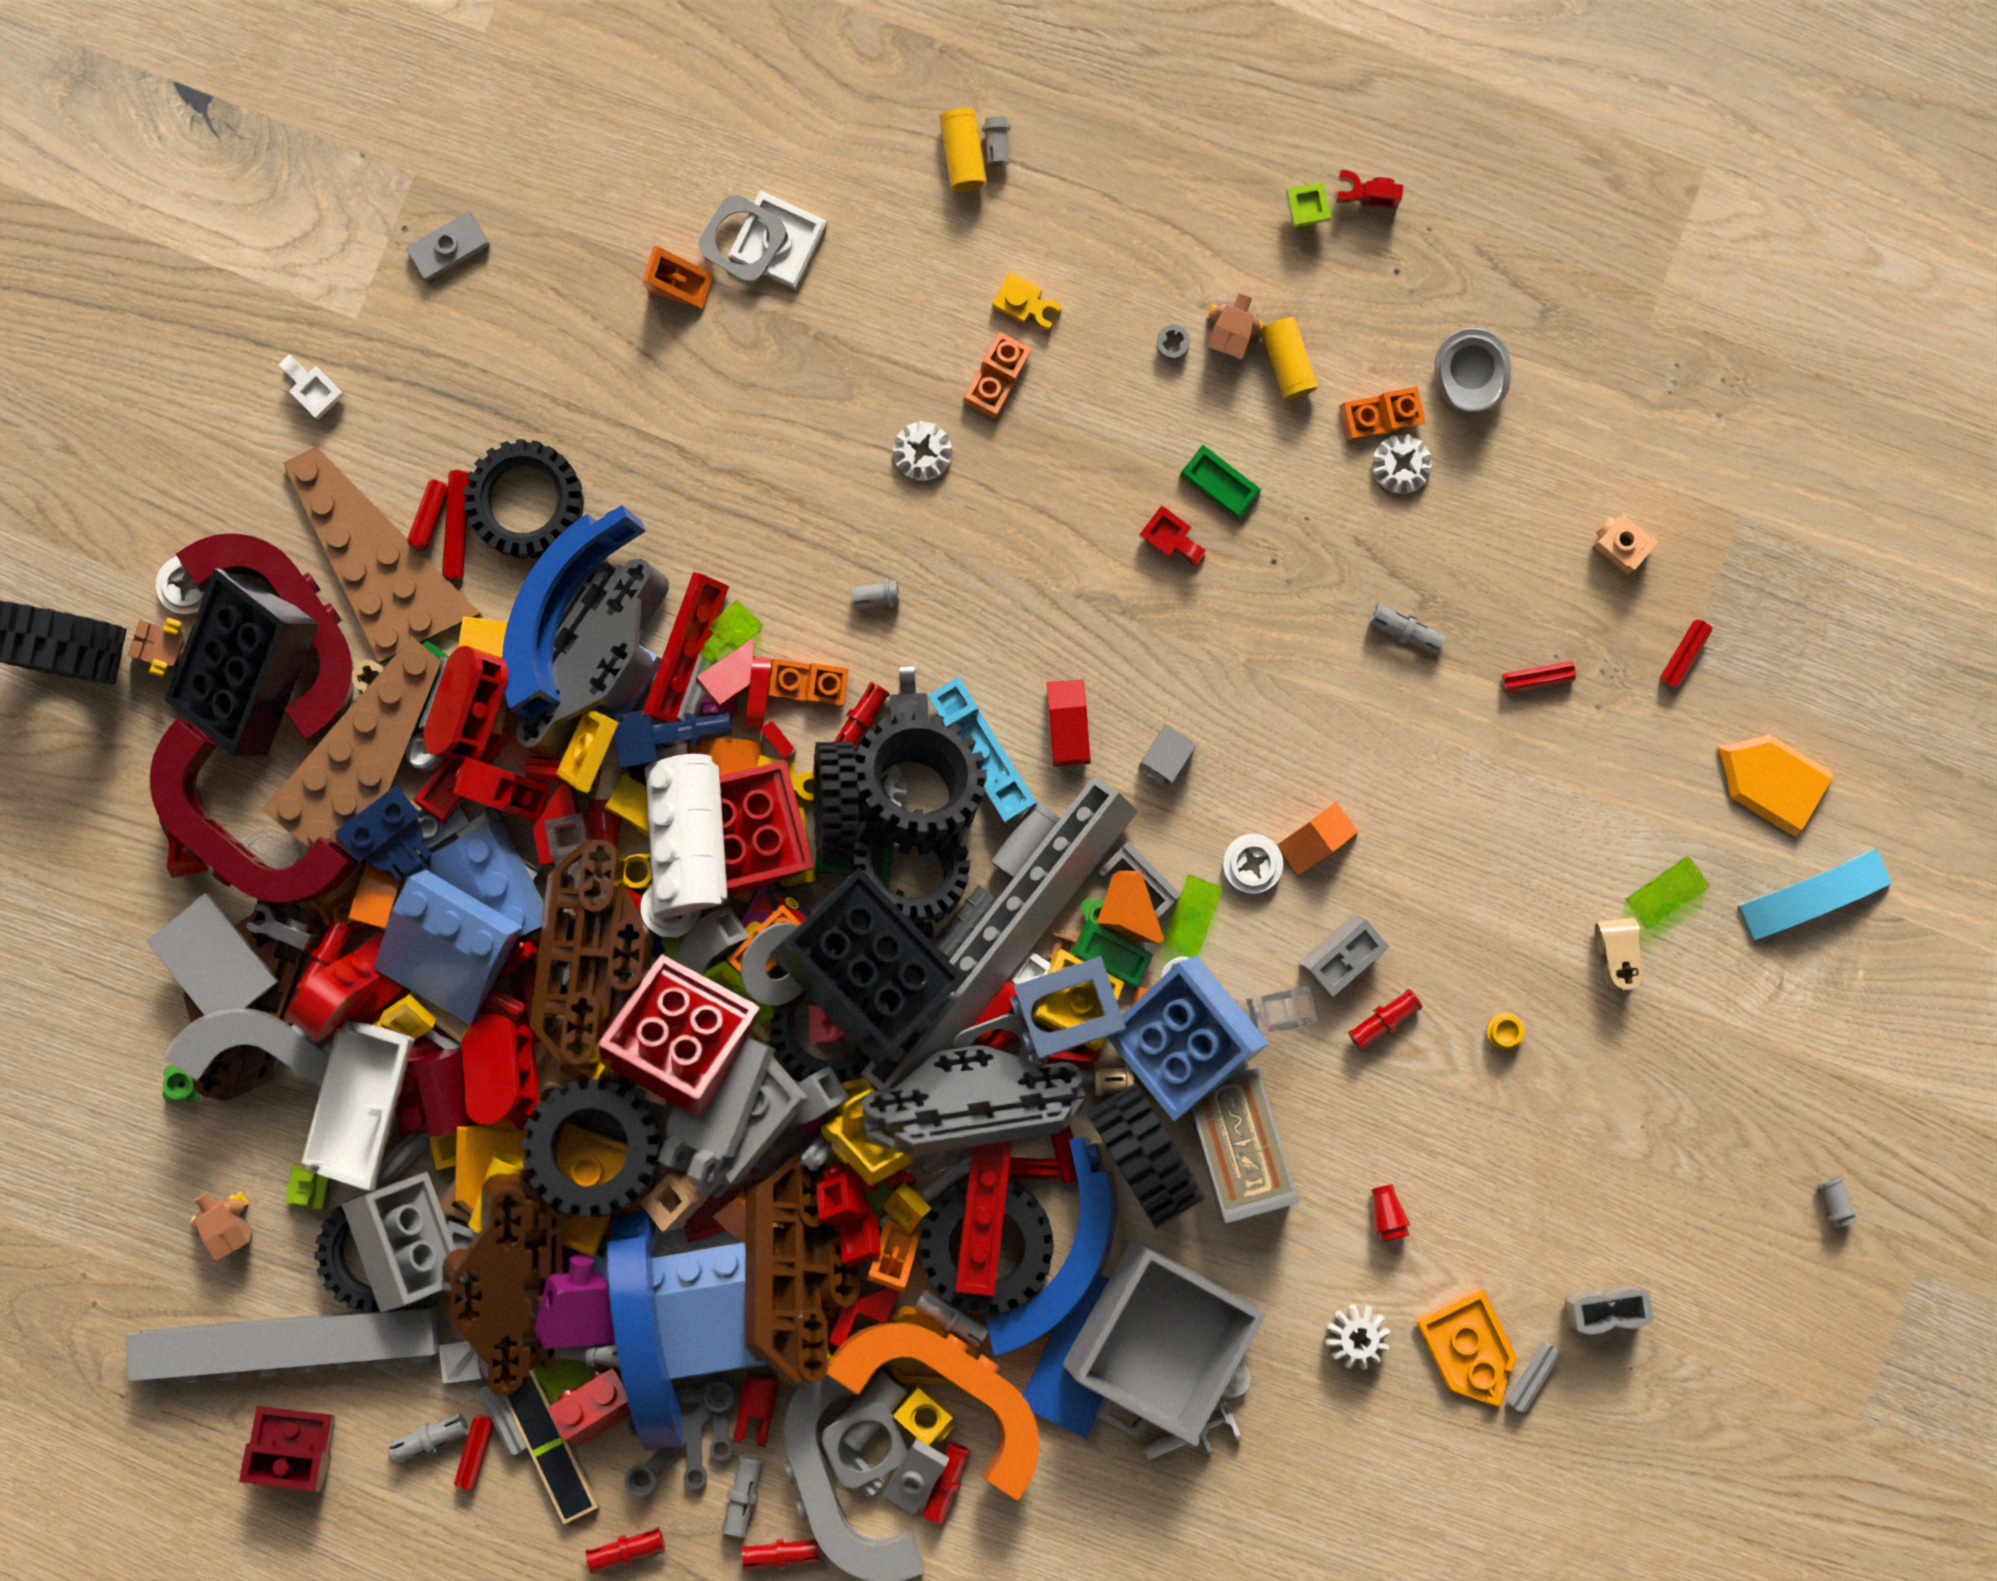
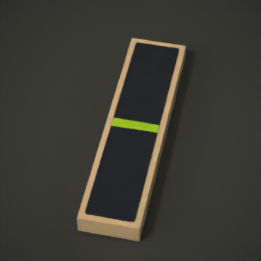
(549, 1451)

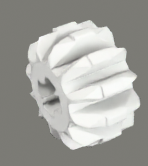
(1369, 1329)

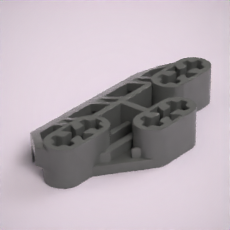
(605, 660)
(971, 1101)

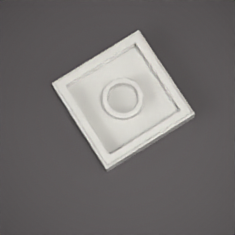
(795, 252)

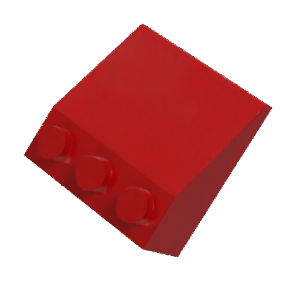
(761, 828)
(678, 1035)

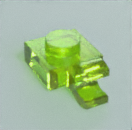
(731, 630)

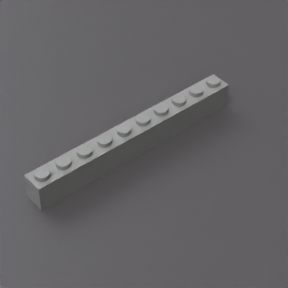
(1014, 924)

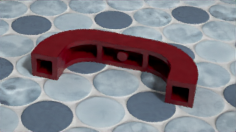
(245, 554)
(174, 796)

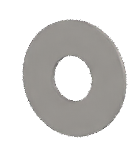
(754, 973)

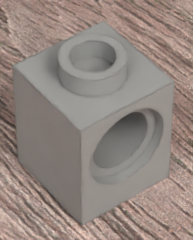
(1167, 756)

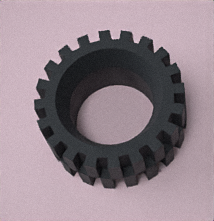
(60, 643)
(925, 744)
(1146, 1155)
(627, 1184)
(1008, 1290)

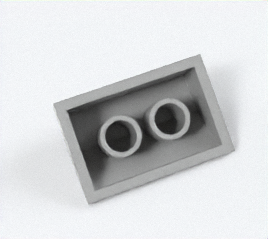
(401, 1240)

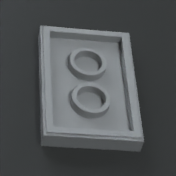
(212, 958)

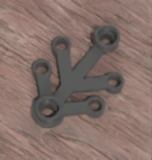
(691, 1434)

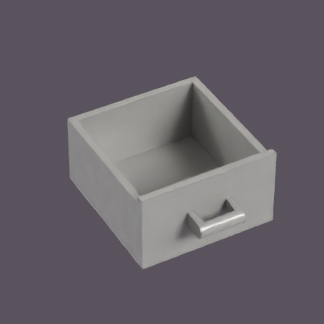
(1162, 1343)

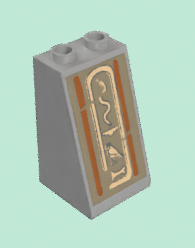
(1243, 1148)

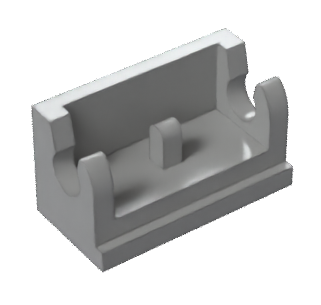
(1159, 889)
(1344, 954)

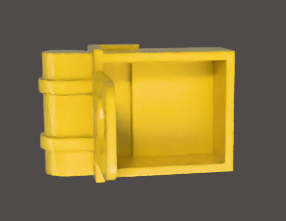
(849, 1144)

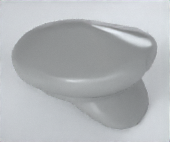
(1472, 370)

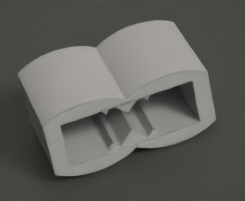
(1617, 1306)

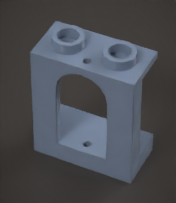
(1048, 1044)

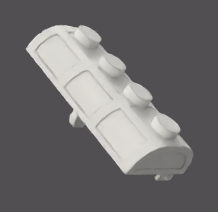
(685, 835)
(357, 1103)

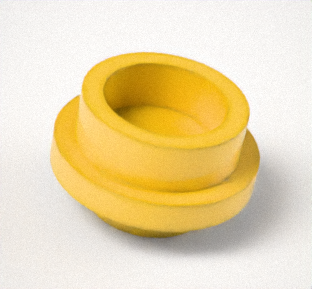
(1505, 1031)

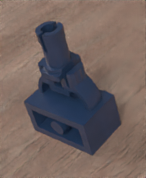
(642, 740)
(387, 835)

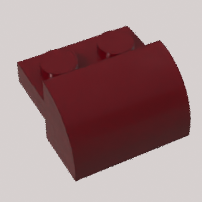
(433, 1095)
(288, 1449)

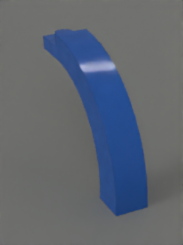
(543, 600)
(1081, 1268)
(637, 1333)

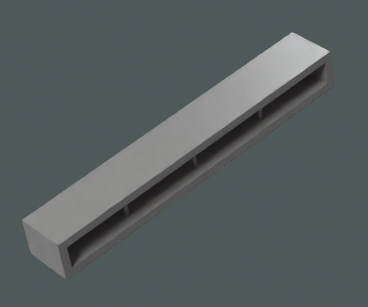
(283, 1343)

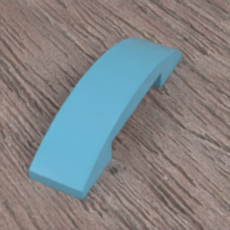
(1003, 782)
(1815, 895)

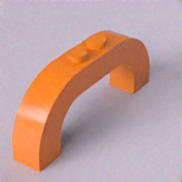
(1018, 1442)

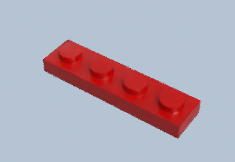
(690, 632)
(983, 1218)

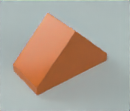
(676, 279)
(729, 754)
(1317, 839)
(1129, 909)
(896, 1256)

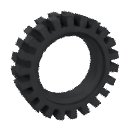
(492, 468)
(835, 800)
(929, 907)
(795, 1056)
(334, 1266)

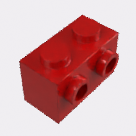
(591, 1408)

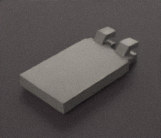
(772, 1111)
(723, 1120)

